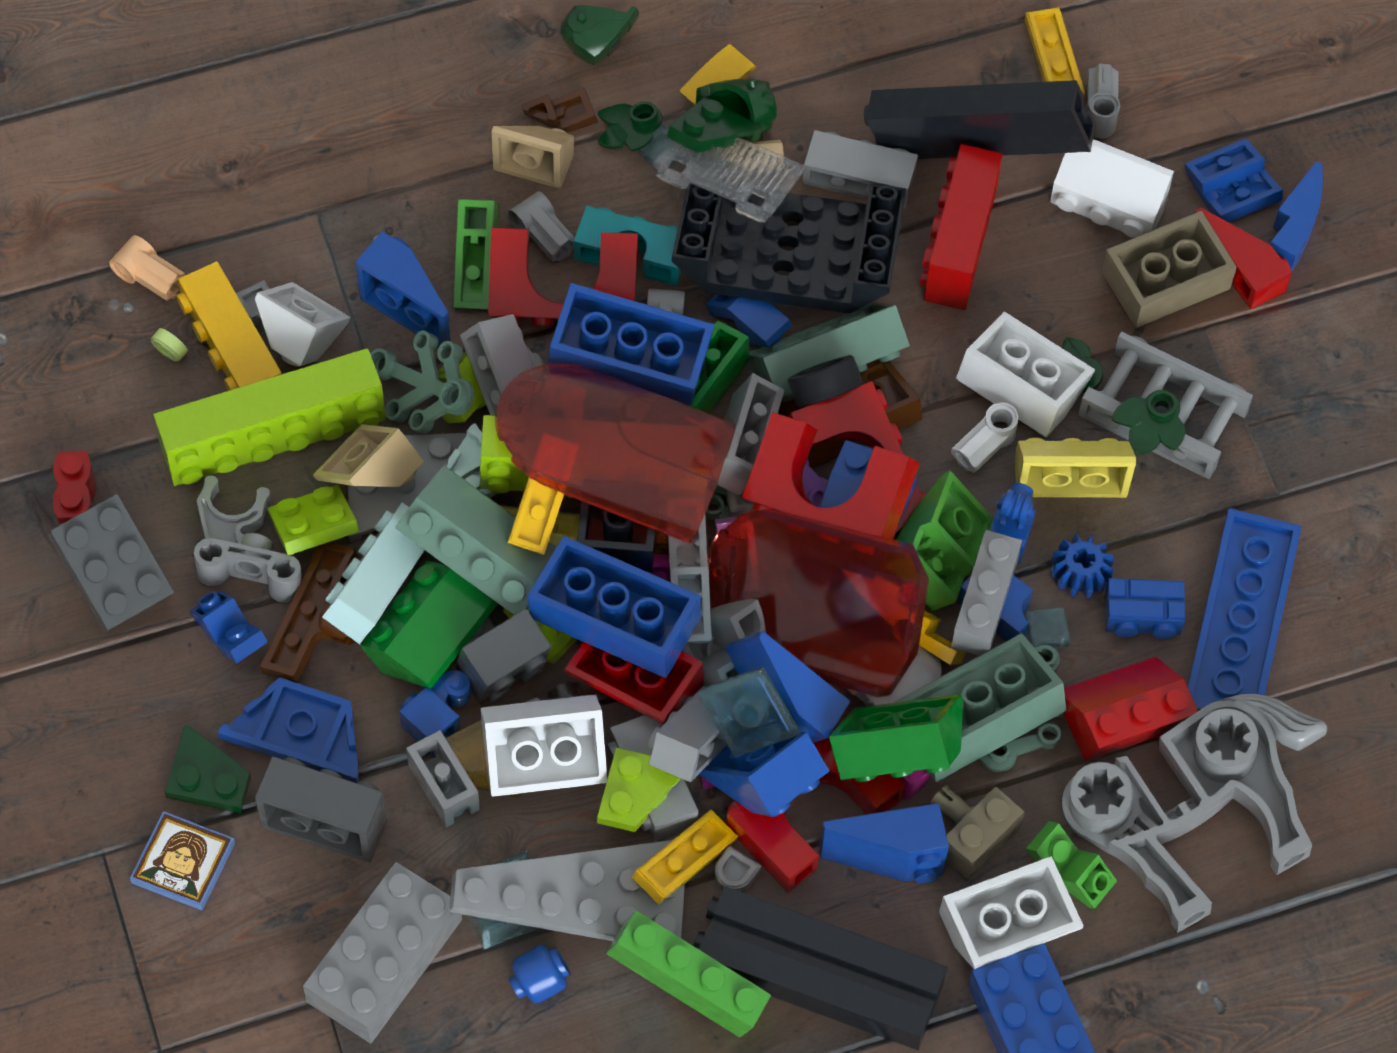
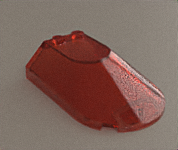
(615, 445)
(826, 594)

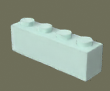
(373, 579)

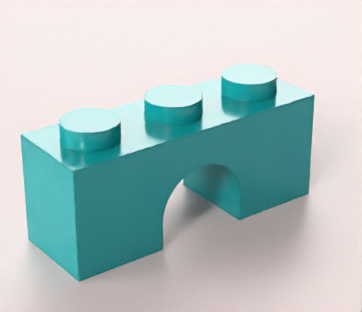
(654, 242)

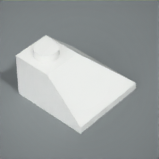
(298, 323)

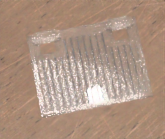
(734, 174)

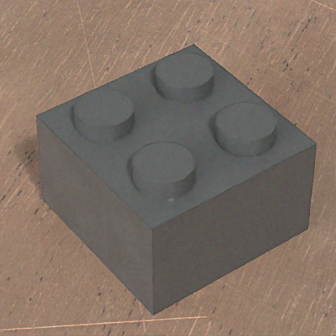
(504, 657)

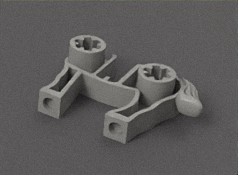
(1217, 757)

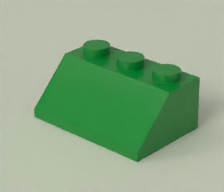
(427, 625)
(899, 738)

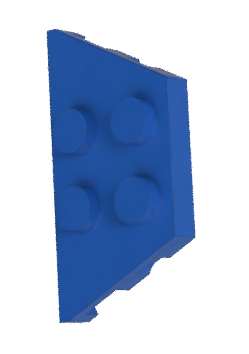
(299, 725)

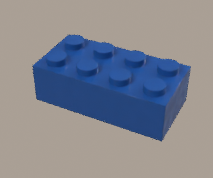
(631, 341)
(614, 606)
(1027, 1005)

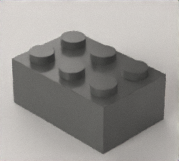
(110, 563)
(321, 808)

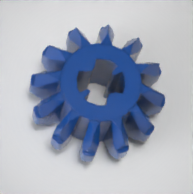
(1082, 566)

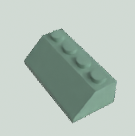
(866, 334)
(472, 537)
(1002, 698)

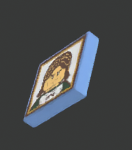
(182, 861)

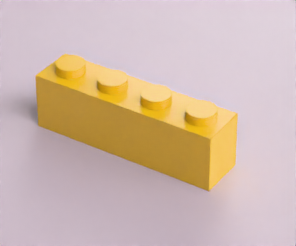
(225, 327)

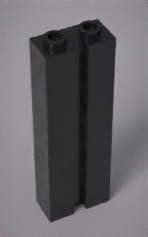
(988, 117)
(823, 967)

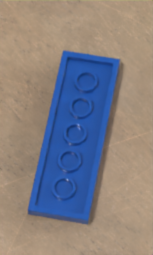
(1243, 608)

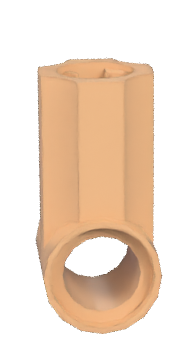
(141, 263)

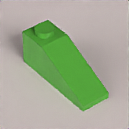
(473, 252)

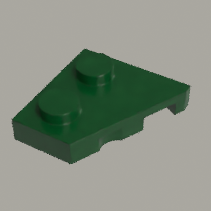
(711, 126)
(206, 775)

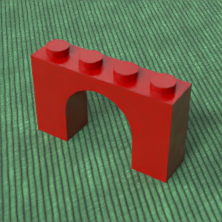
(514, 293)
(859, 417)
(778, 481)
(781, 848)

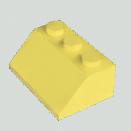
(1075, 467)

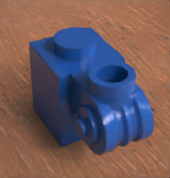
(1015, 515)
(430, 710)

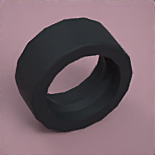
(825, 381)

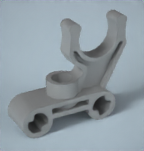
(237, 551)

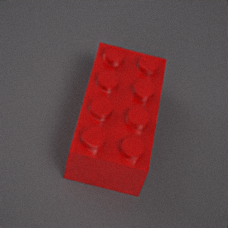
(960, 226)

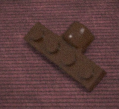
(303, 621)

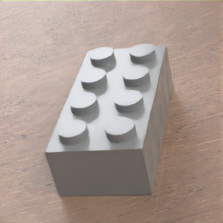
(382, 953)

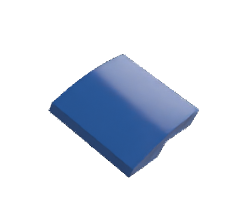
(1233, 181)

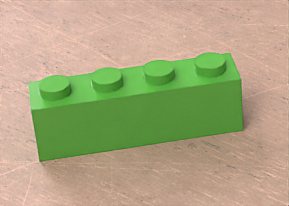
(688, 974)

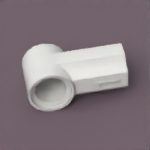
(985, 438)

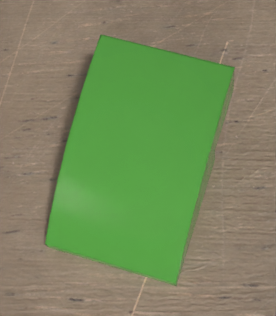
(947, 537)

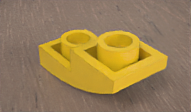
(725, 65)

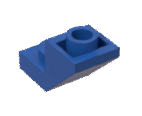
(753, 318)
(227, 626)

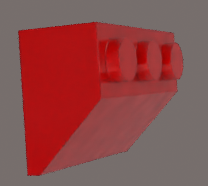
(635, 685)
(1126, 707)

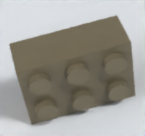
(1168, 269)

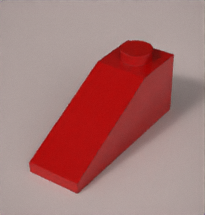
(1259, 269)

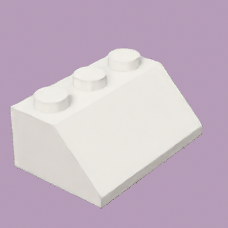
(1113, 188)
(1026, 371)
(544, 745)
(1009, 913)

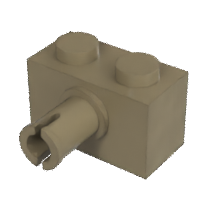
(978, 829)

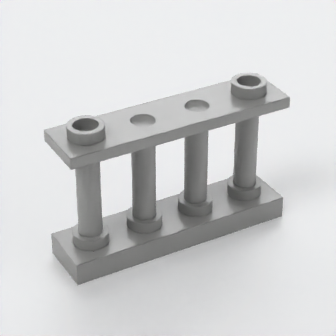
(1192, 454)

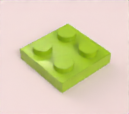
(313, 519)

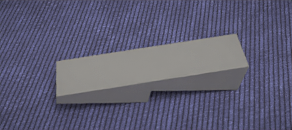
(690, 571)

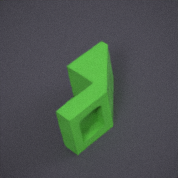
(1081, 871)

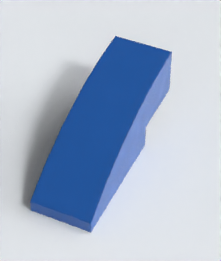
(1297, 216)

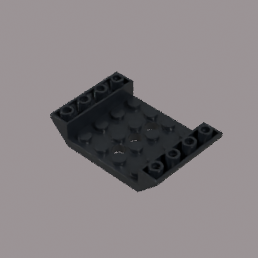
(838, 259)

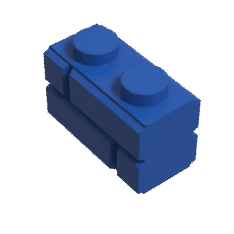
(1144, 607)

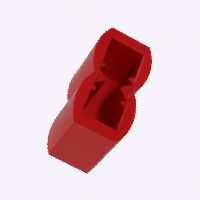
(74, 485)

